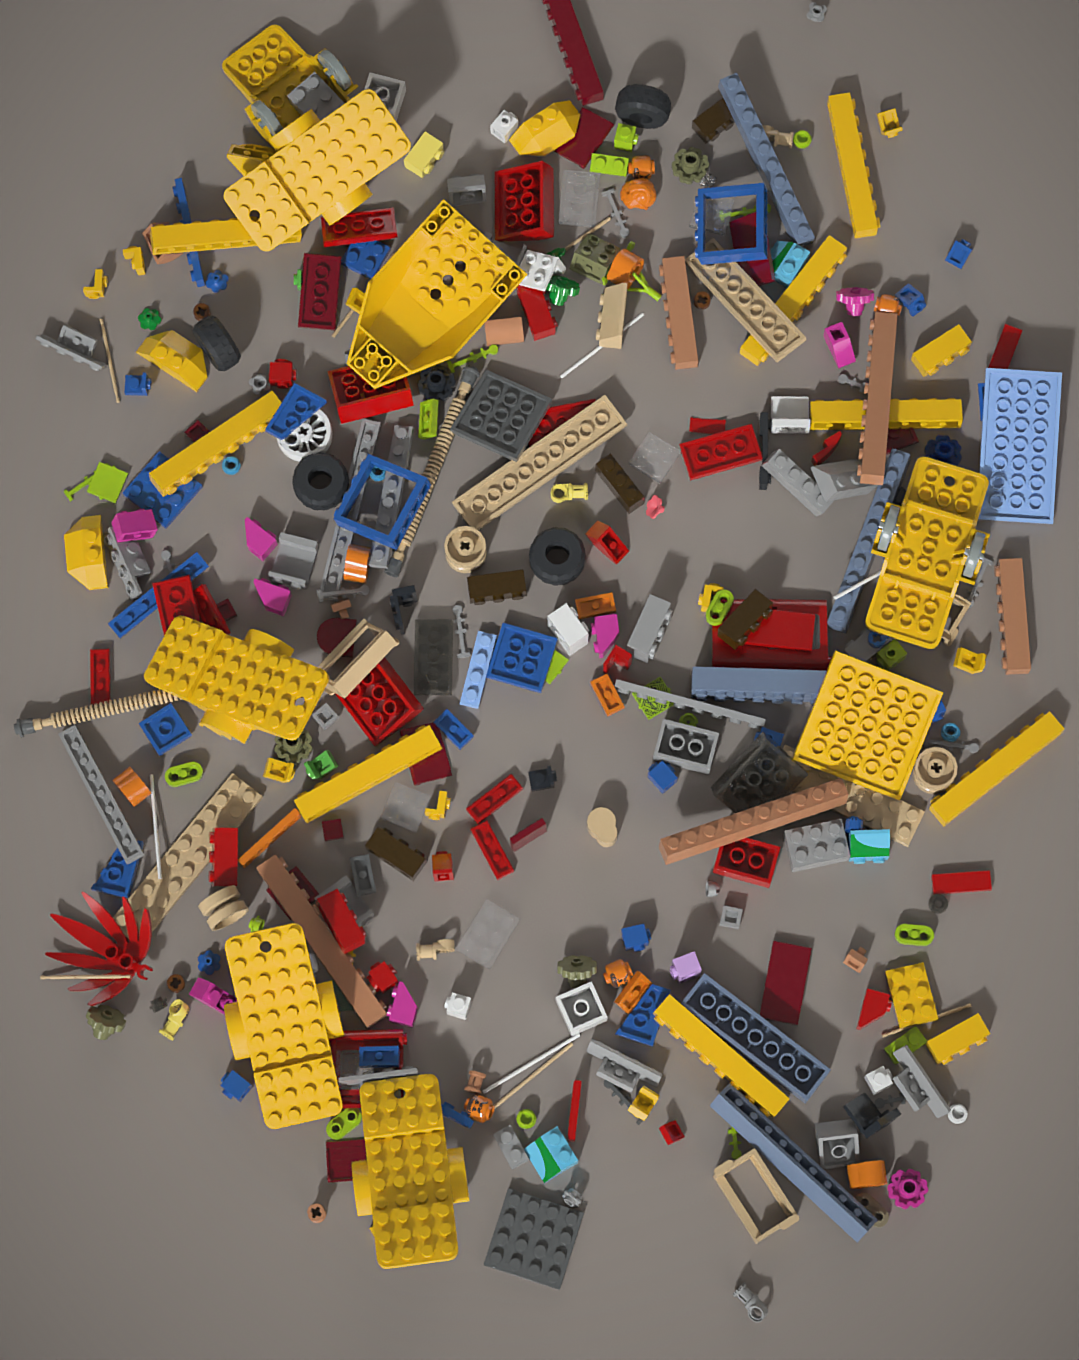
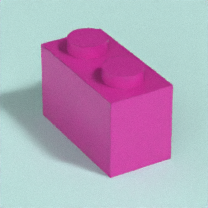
(134, 525)

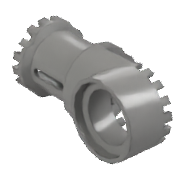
(751, 1301)

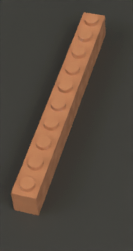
(878, 398)
(753, 821)
(321, 941)

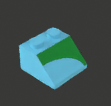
(788, 261)
(869, 845)
(551, 1154)

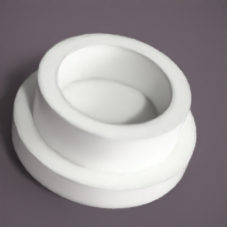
(957, 1114)

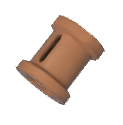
(475, 1082)
(317, 1219)

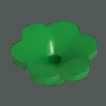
(557, 252)
(149, 319)

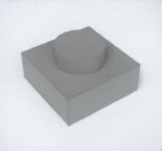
(325, 716)
(731, 917)

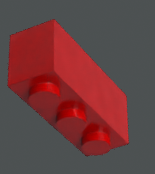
(537, 312)
(223, 856)
(341, 921)

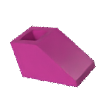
(839, 344)
(258, 540)
(273, 597)
(606, 633)
(211, 995)
(404, 1008)

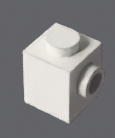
(504, 126)
(458, 1005)
(879, 1080)

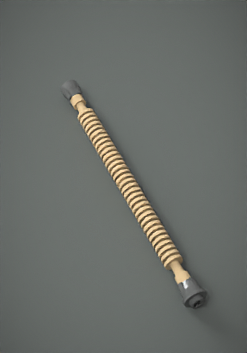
(434, 464)
(30, 725)

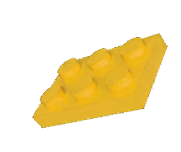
(911, 995)

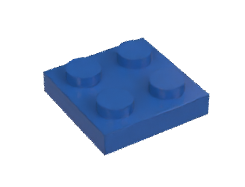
(365, 257)
(165, 729)

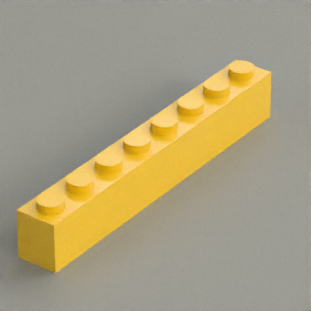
(852, 165)
(204, 236)
(801, 291)
(920, 414)
(215, 445)
(996, 769)
(367, 774)
(720, 1056)

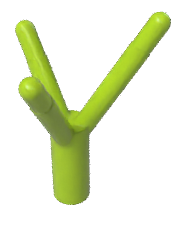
(647, 289)

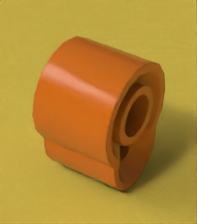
(623, 266)
(357, 563)
(131, 786)
(867, 1174)

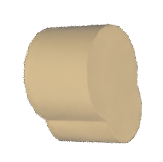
(602, 826)

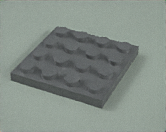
(501, 415)
(533, 1239)

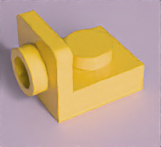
(137, 258)

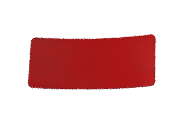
(707, 426)

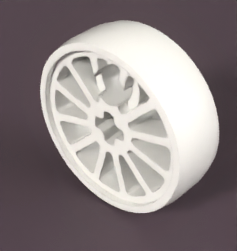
(288, 448)

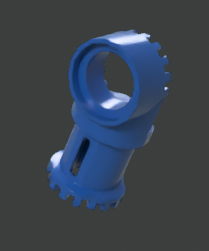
(853, 824)

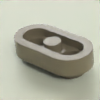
(874, 1208)

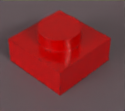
(671, 1132)

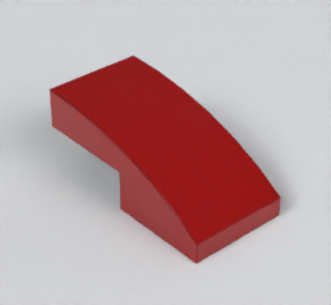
(829, 447)

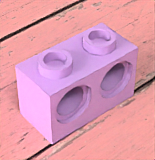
(685, 968)

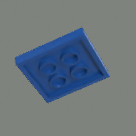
(147, 497)
(521, 657)

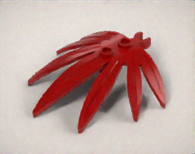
(121, 957)

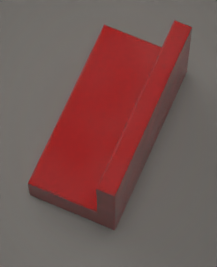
(619, 657)

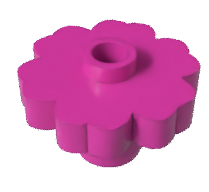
(855, 299)
(902, 1198)

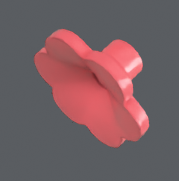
(654, 507)

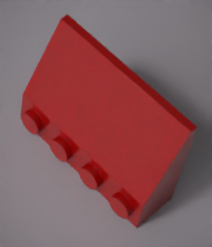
(524, 203)
(359, 400)
(381, 703)

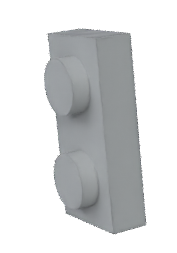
(511, 1147)

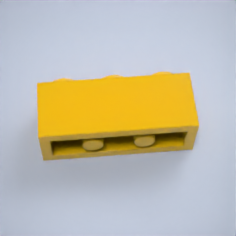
(941, 351)
(958, 1039)

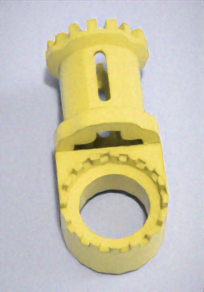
(570, 491)
(175, 1019)

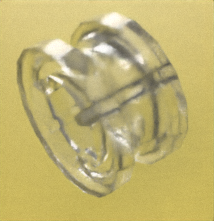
(708, 181)

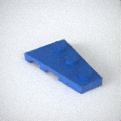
(294, 411)
(117, 876)
(640, 1023)

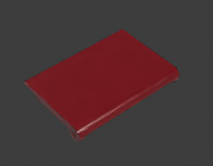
(589, 136)
(434, 766)
(340, 1158)

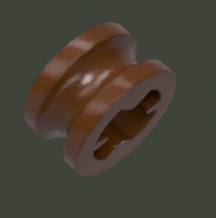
(700, 305)
(201, 306)
(171, 980)

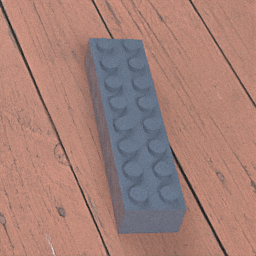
(755, 685)
(755, 1038)

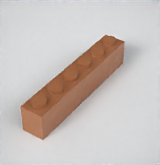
(679, 313)
(1013, 616)

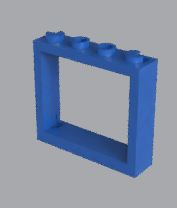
(734, 255)
(407, 514)

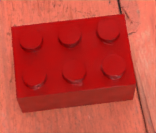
(747, 861)

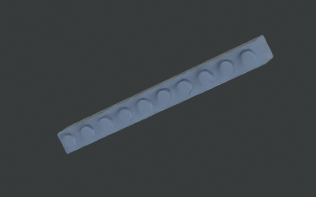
(766, 160)
(862, 557)
(793, 1162)

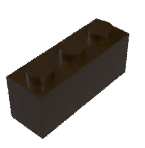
(713, 121)
(619, 483)
(496, 587)
(745, 619)
(396, 853)

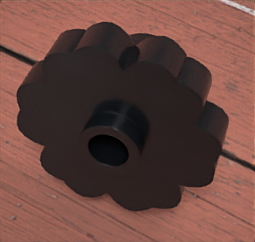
(436, 383)

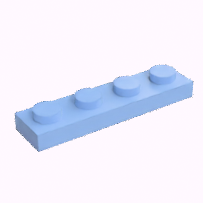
(478, 669)

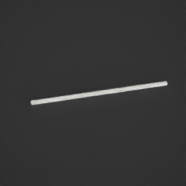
(597, 348)
(857, 585)
(155, 826)
(531, 1063)

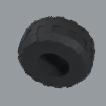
(643, 106)
(216, 343)
(320, 498)
(553, 539)

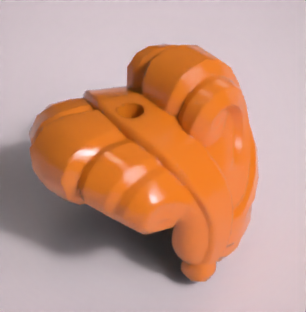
(638, 193)

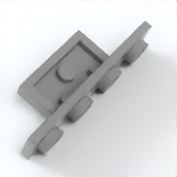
(75, 344)
(129, 562)
(620, 1068)
(351, 1079)
(917, 1085)

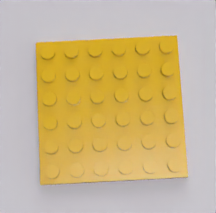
(867, 725)

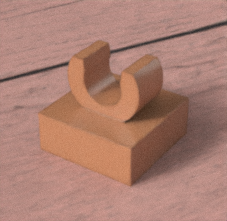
(341, 607)
(856, 959)

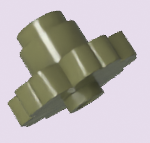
(690, 165)
(297, 752)
(577, 969)
(105, 1021)

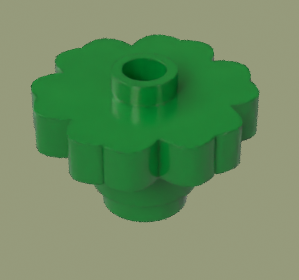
(560, 288)

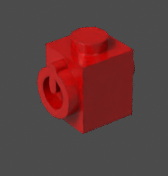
(282, 373)
(382, 977)

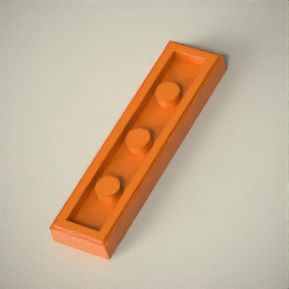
(269, 838)

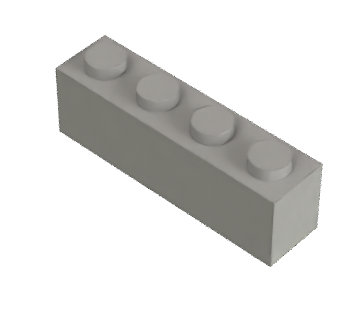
(796, 481)
(860, 647)

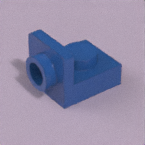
(959, 253)
(911, 299)
(137, 384)

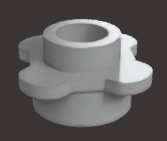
(817, 17)
(259, 379)
(572, 1197)

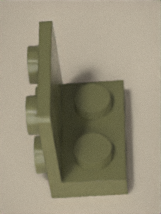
(594, 258)

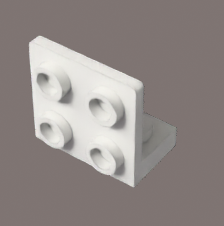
(540, 269)
(790, 414)

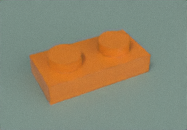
(595, 605)
(607, 695)
(633, 992)

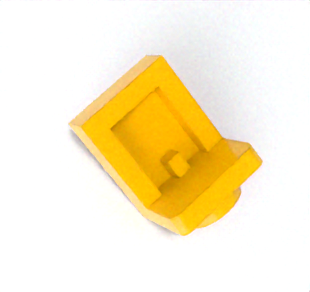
(889, 123)
(100, 283)
(355, 299)
(704, 599)
(969, 661)
(279, 770)
(443, 804)
(643, 1103)

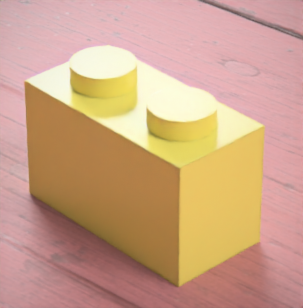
(424, 154)

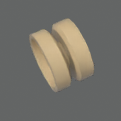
(455, 549)
(937, 759)
(223, 908)

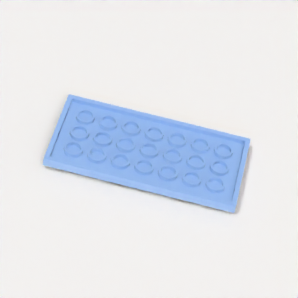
(1020, 444)

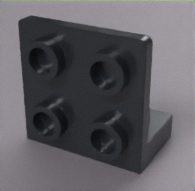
(402, 596)
(867, 1116)

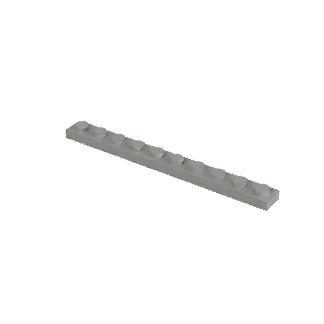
(342, 537)

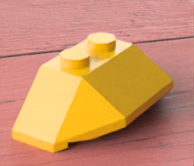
(546, 130)
(248, 156)
(176, 357)
(86, 552)

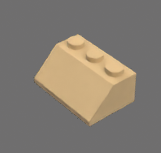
(612, 316)

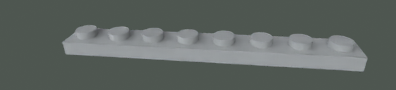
(391, 494)
(681, 702)
(101, 794)

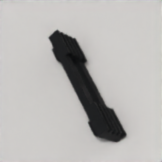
(765, 424)

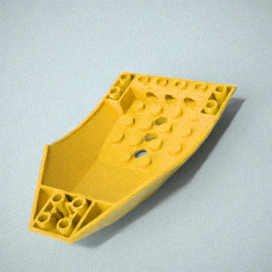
(401, 323)

